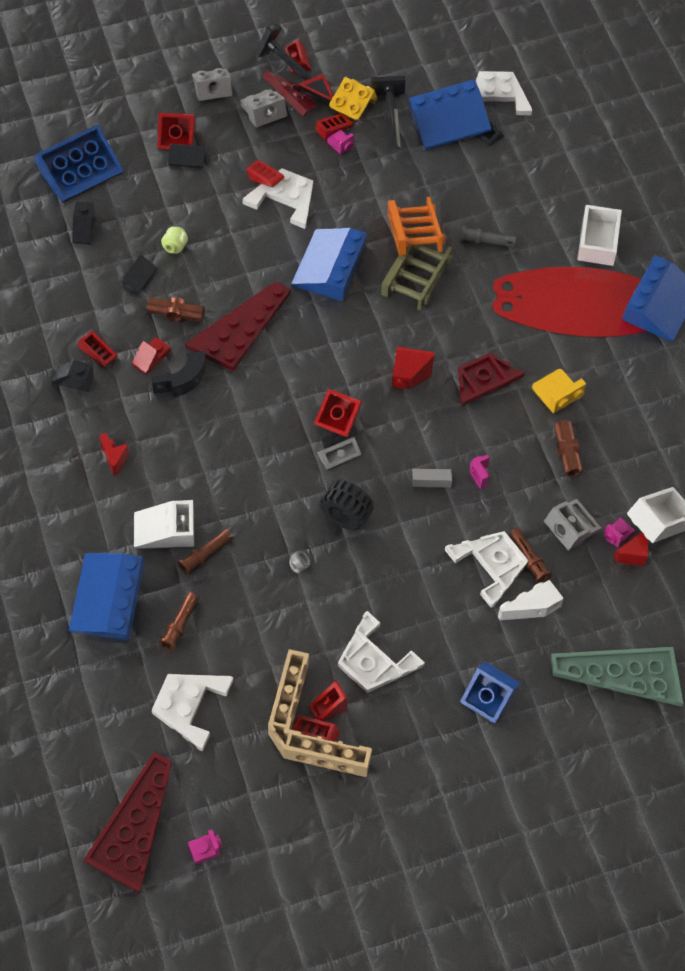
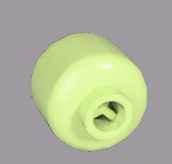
(174, 240)

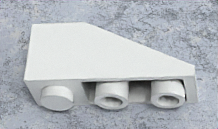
(532, 604)

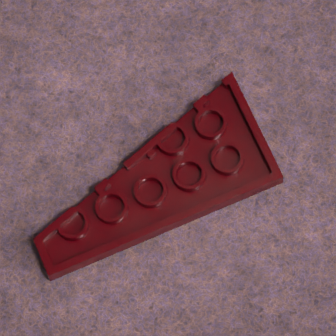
(235, 333)
(128, 836)

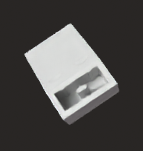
(165, 525)

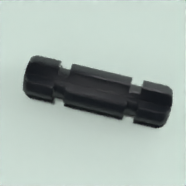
(337, 438)

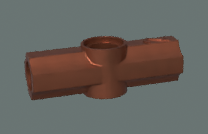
(175, 309)
(568, 448)

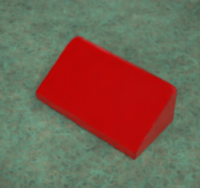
(297, 51)

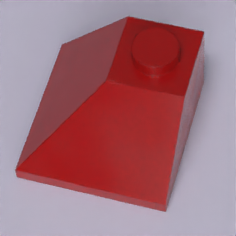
(175, 129)
(411, 367)
(338, 412)

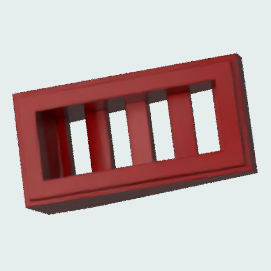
(321, 125)
(262, 173)
(97, 341)
(329, 730)

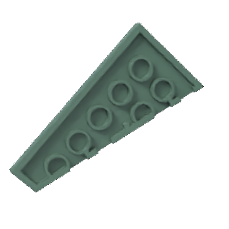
(637, 672)

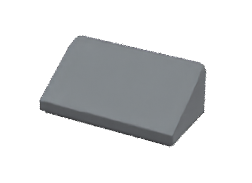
(339, 453)
(431, 478)

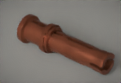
(198, 556)
(535, 562)
(175, 629)

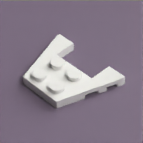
(503, 87)
(291, 191)
(497, 556)
(368, 664)
(180, 700)

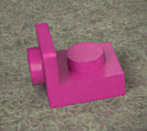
(341, 141)
(479, 470)
(618, 532)
(205, 847)

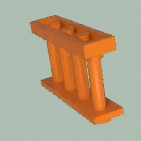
(400, 232)

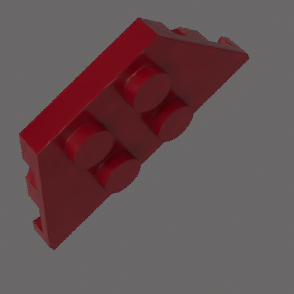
(295, 96)
(484, 377)

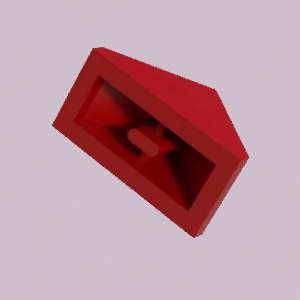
(634, 551)
(329, 703)

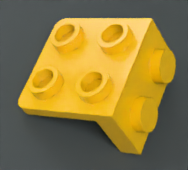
(352, 98)
(558, 390)

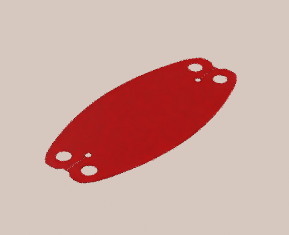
(569, 300)

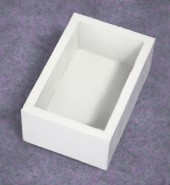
(599, 235)
(659, 514)

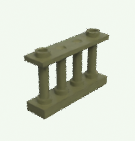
(398, 271)

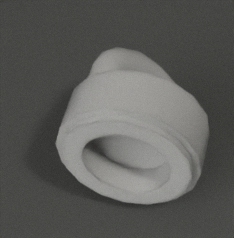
(299, 561)

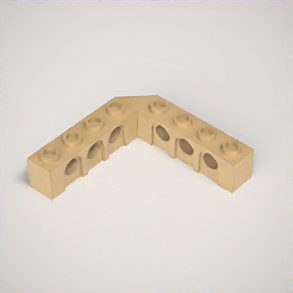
(302, 747)

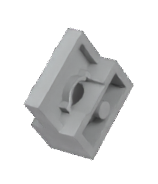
(206, 91)
(264, 107)
(571, 523)

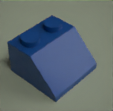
(489, 692)

